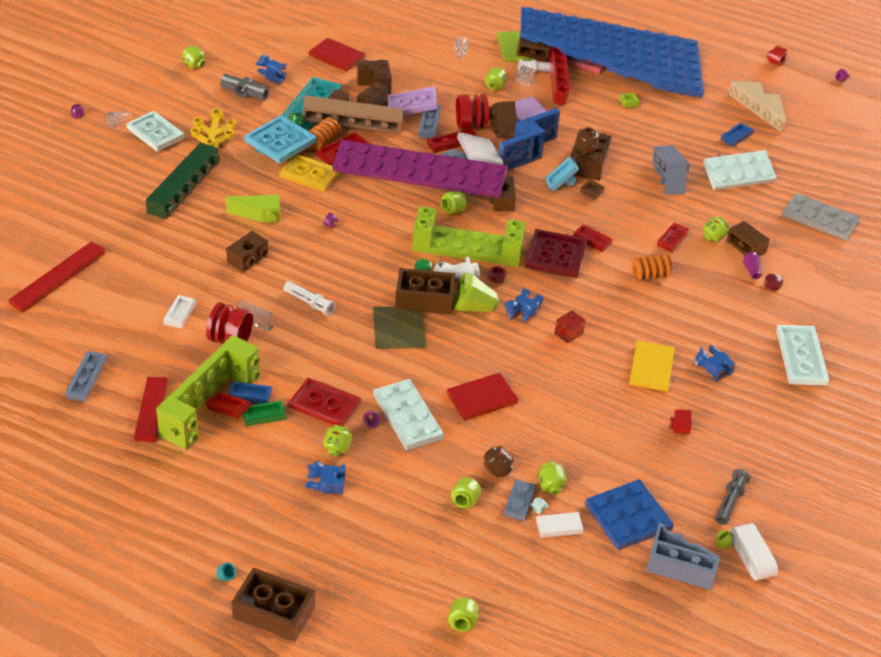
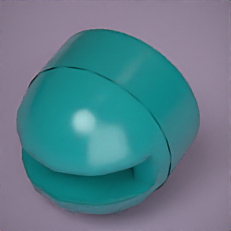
(226, 569)

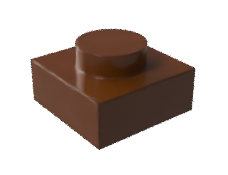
(592, 189)

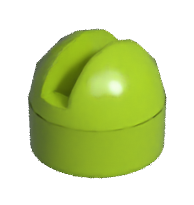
(727, 542)

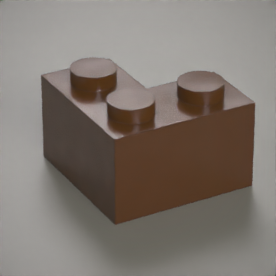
(373, 71)
(503, 118)

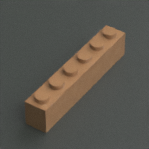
(353, 114)

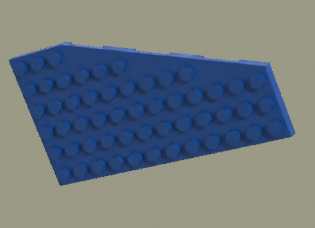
(648, 56)

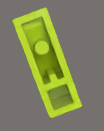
(258, 208)

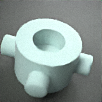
(538, 505)

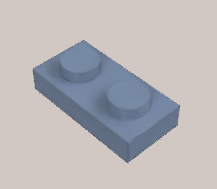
(519, 500)

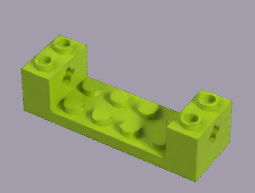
(463, 243)
(178, 412)

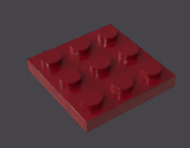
(556, 253)

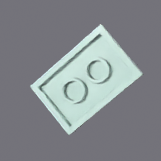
(155, 131)

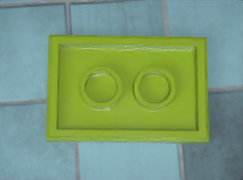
(508, 46)

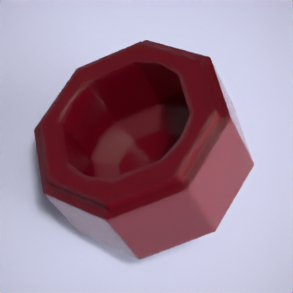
(497, 274)
(773, 281)

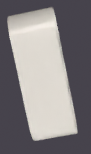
(754, 552)

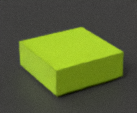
(629, 100)

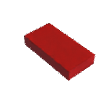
(595, 239)
(228, 405)

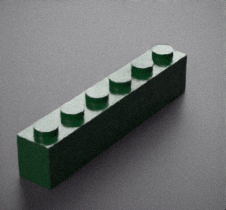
(182, 180)

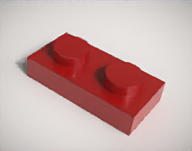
(673, 237)

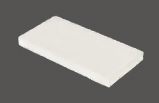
(479, 148)

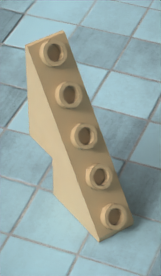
(766, 106)

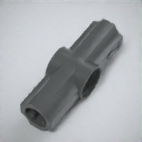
(244, 87)

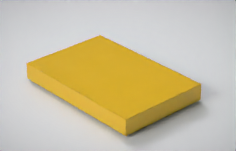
(309, 172)
(652, 366)

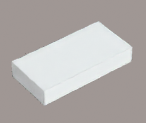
(179, 311)
(559, 524)

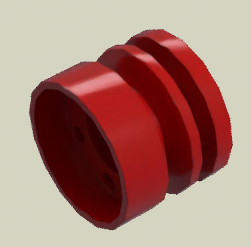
(475, 111)
(227, 321)

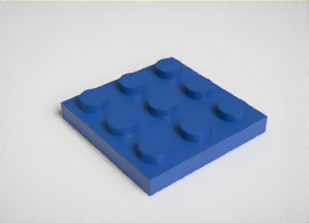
(628, 514)

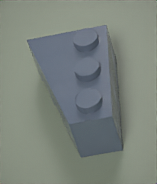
(671, 167)
(681, 560)

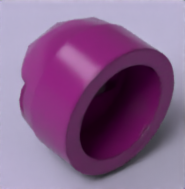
(841, 75)
(77, 111)
(329, 220)
(376, 418)

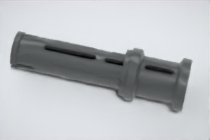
(734, 489)

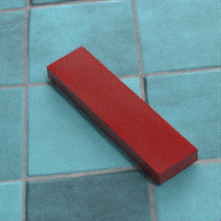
(153, 396)

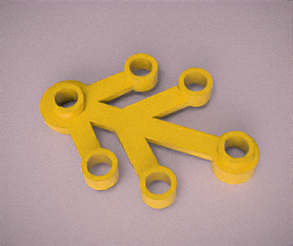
(217, 117)

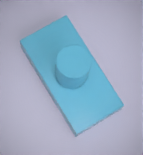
(562, 174)

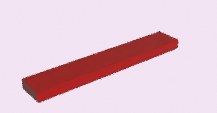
(56, 276)

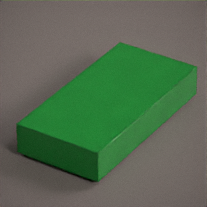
(264, 413)

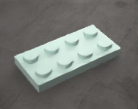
(739, 170)
(802, 355)
(408, 414)

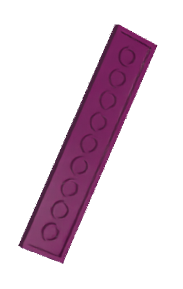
(420, 168)

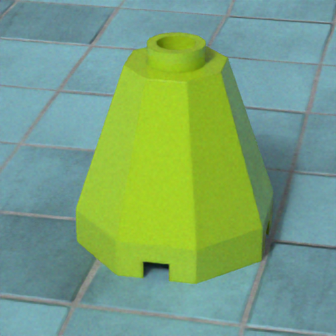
(474, 295)

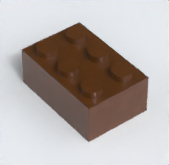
(592, 164)
(425, 291)
(273, 604)

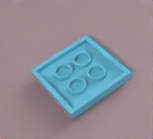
(280, 139)

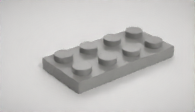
(821, 216)

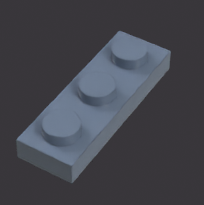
(429, 123)
(86, 376)

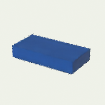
(737, 134)
(251, 392)

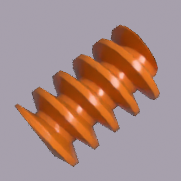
(325, 132)
(651, 266)

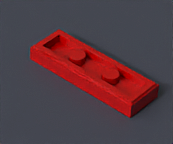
(447, 141)

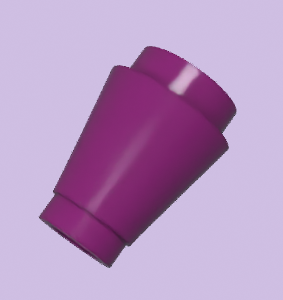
(753, 265)

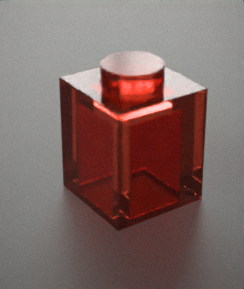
(569, 326)

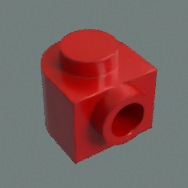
(777, 55)
(681, 422)

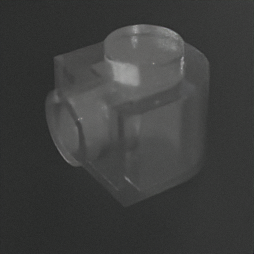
(525, 76)

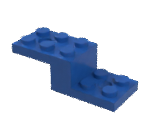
(529, 139)

